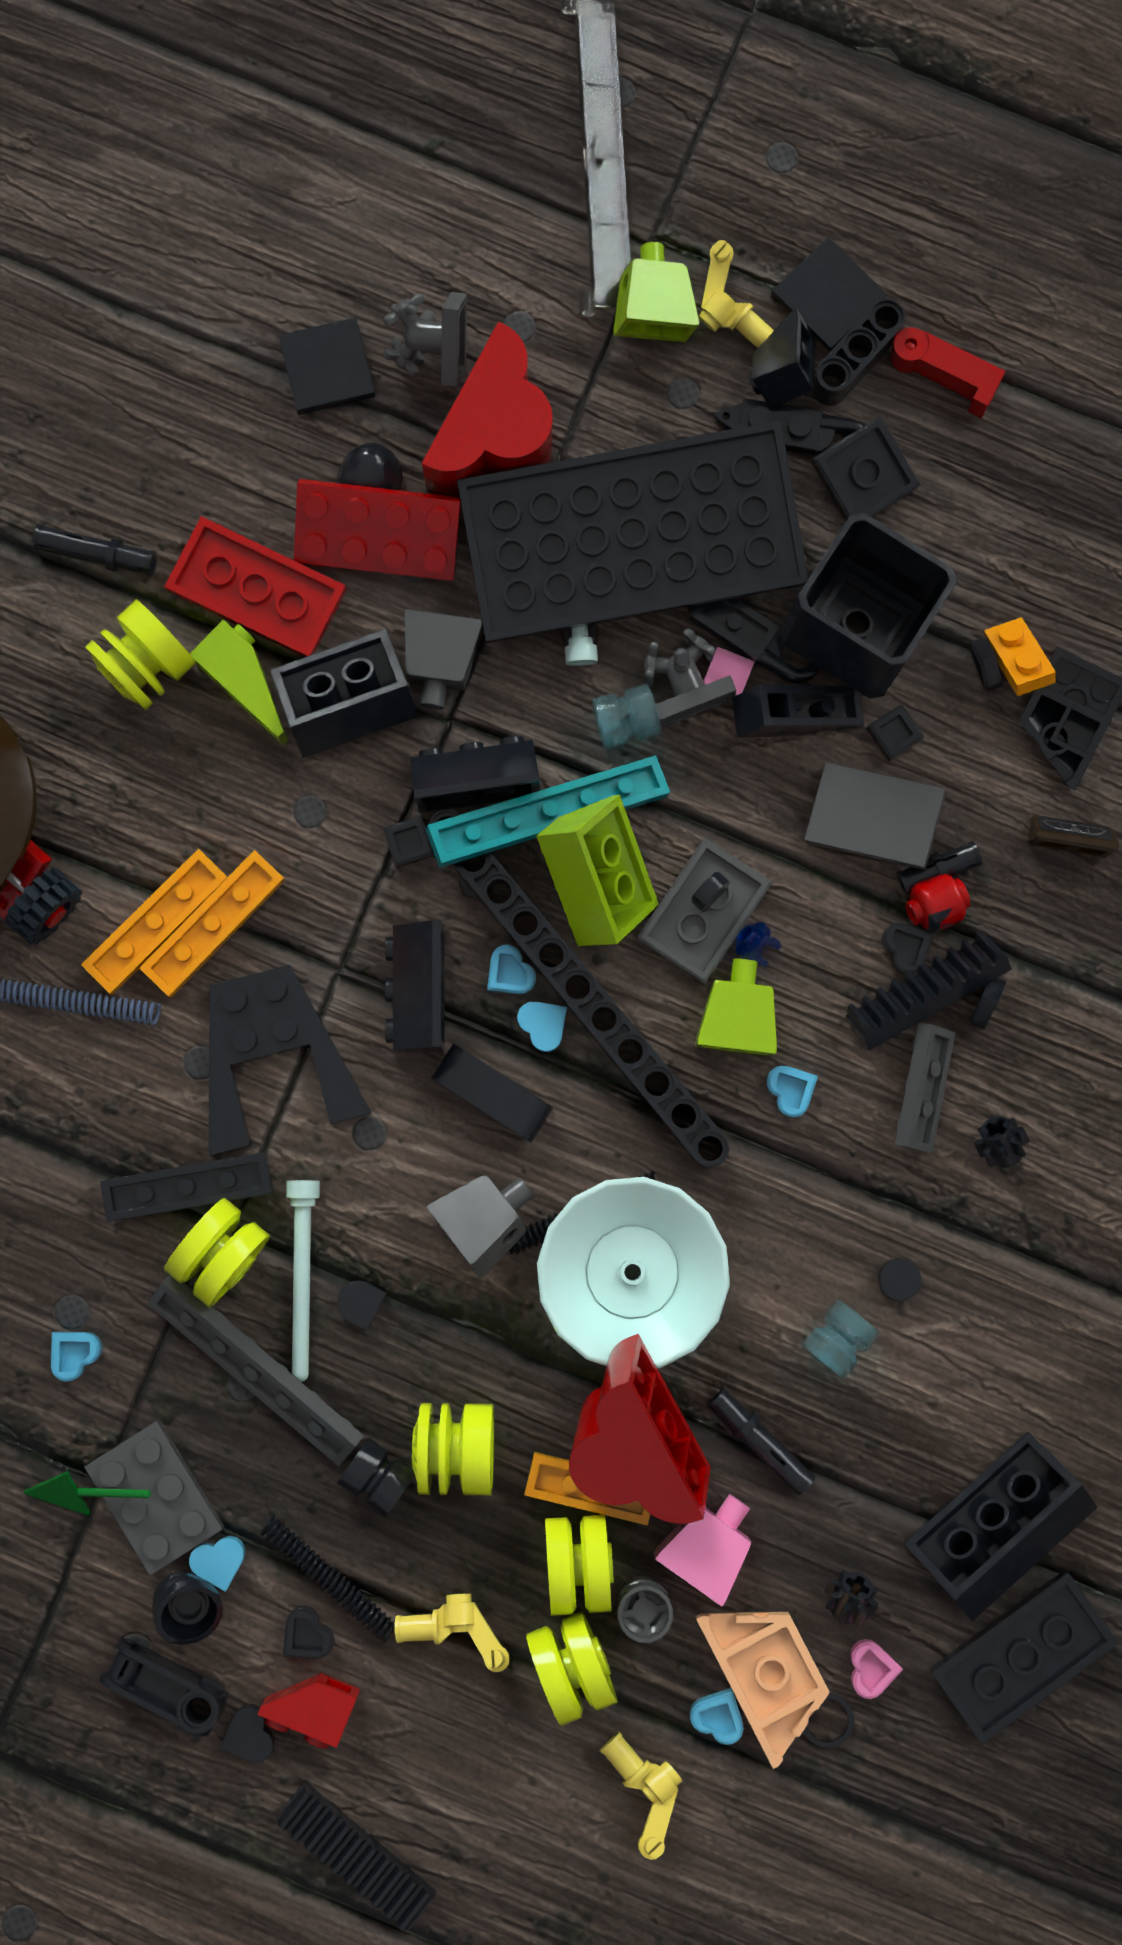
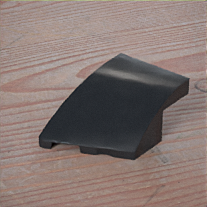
(1072, 713)

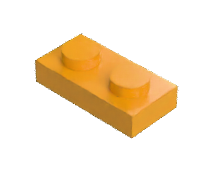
(1020, 656)

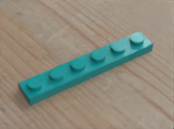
(528, 815)

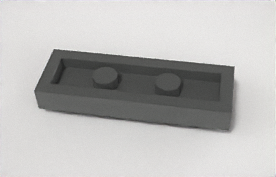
(925, 1088)

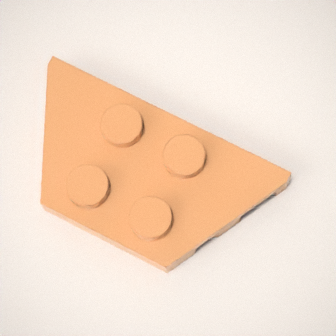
(767, 1673)

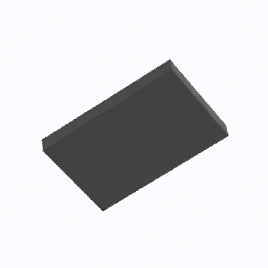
(875, 815)
(700, 939)

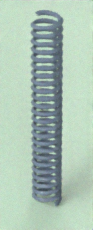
(14, 988)

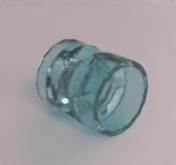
(639, 709)
(841, 1338)

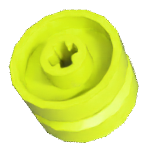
(221, 1256)
(579, 1565)
(574, 1667)

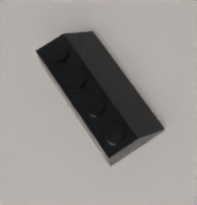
(1001, 1525)

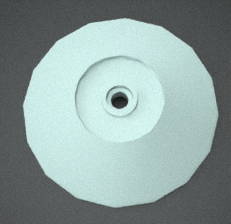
(644, 1225)

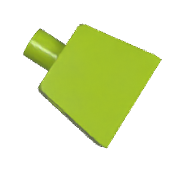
(655, 298)
(739, 1014)

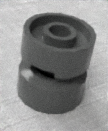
(644, 1609)

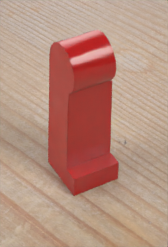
(947, 366)

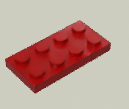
(376, 529)
(255, 588)

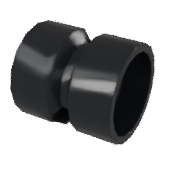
(376, 1477)

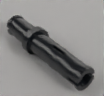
(108, 553)
(760, 1441)

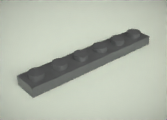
(256, 1370)

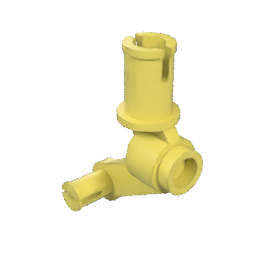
(720, 309)
(455, 1616)
(657, 1784)

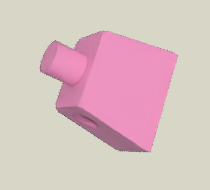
(708, 1550)

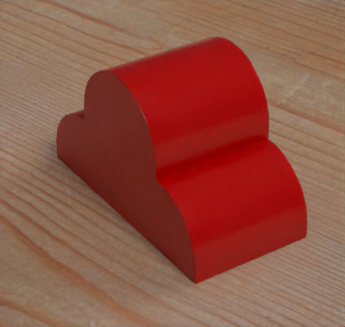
(494, 422)
(637, 1442)

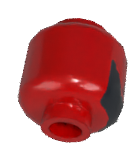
(938, 903)

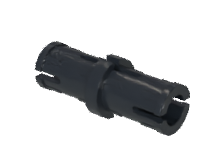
(948, 863)

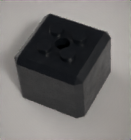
(884, 584)

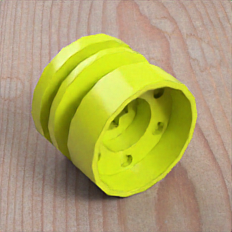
(140, 655)
(454, 1449)

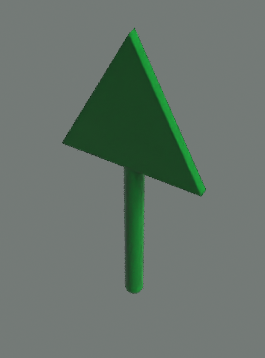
(64, 1493)

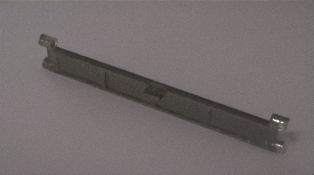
(601, 150)

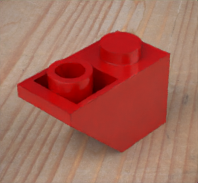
(312, 1707)

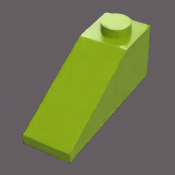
(236, 668)

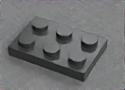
(175, 1513)

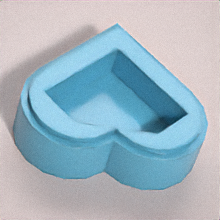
(509, 973)
(543, 1023)
(792, 1089)
(72, 1353)
(218, 1561)
(719, 1716)

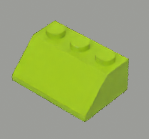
(598, 872)

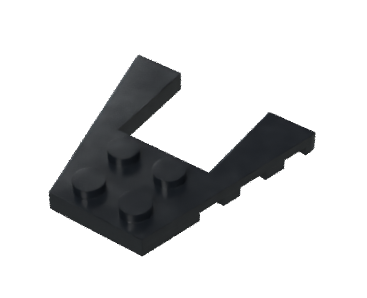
(261, 1019)

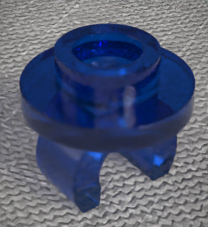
(753, 939)

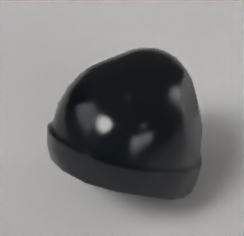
(371, 467)
(186, 1608)

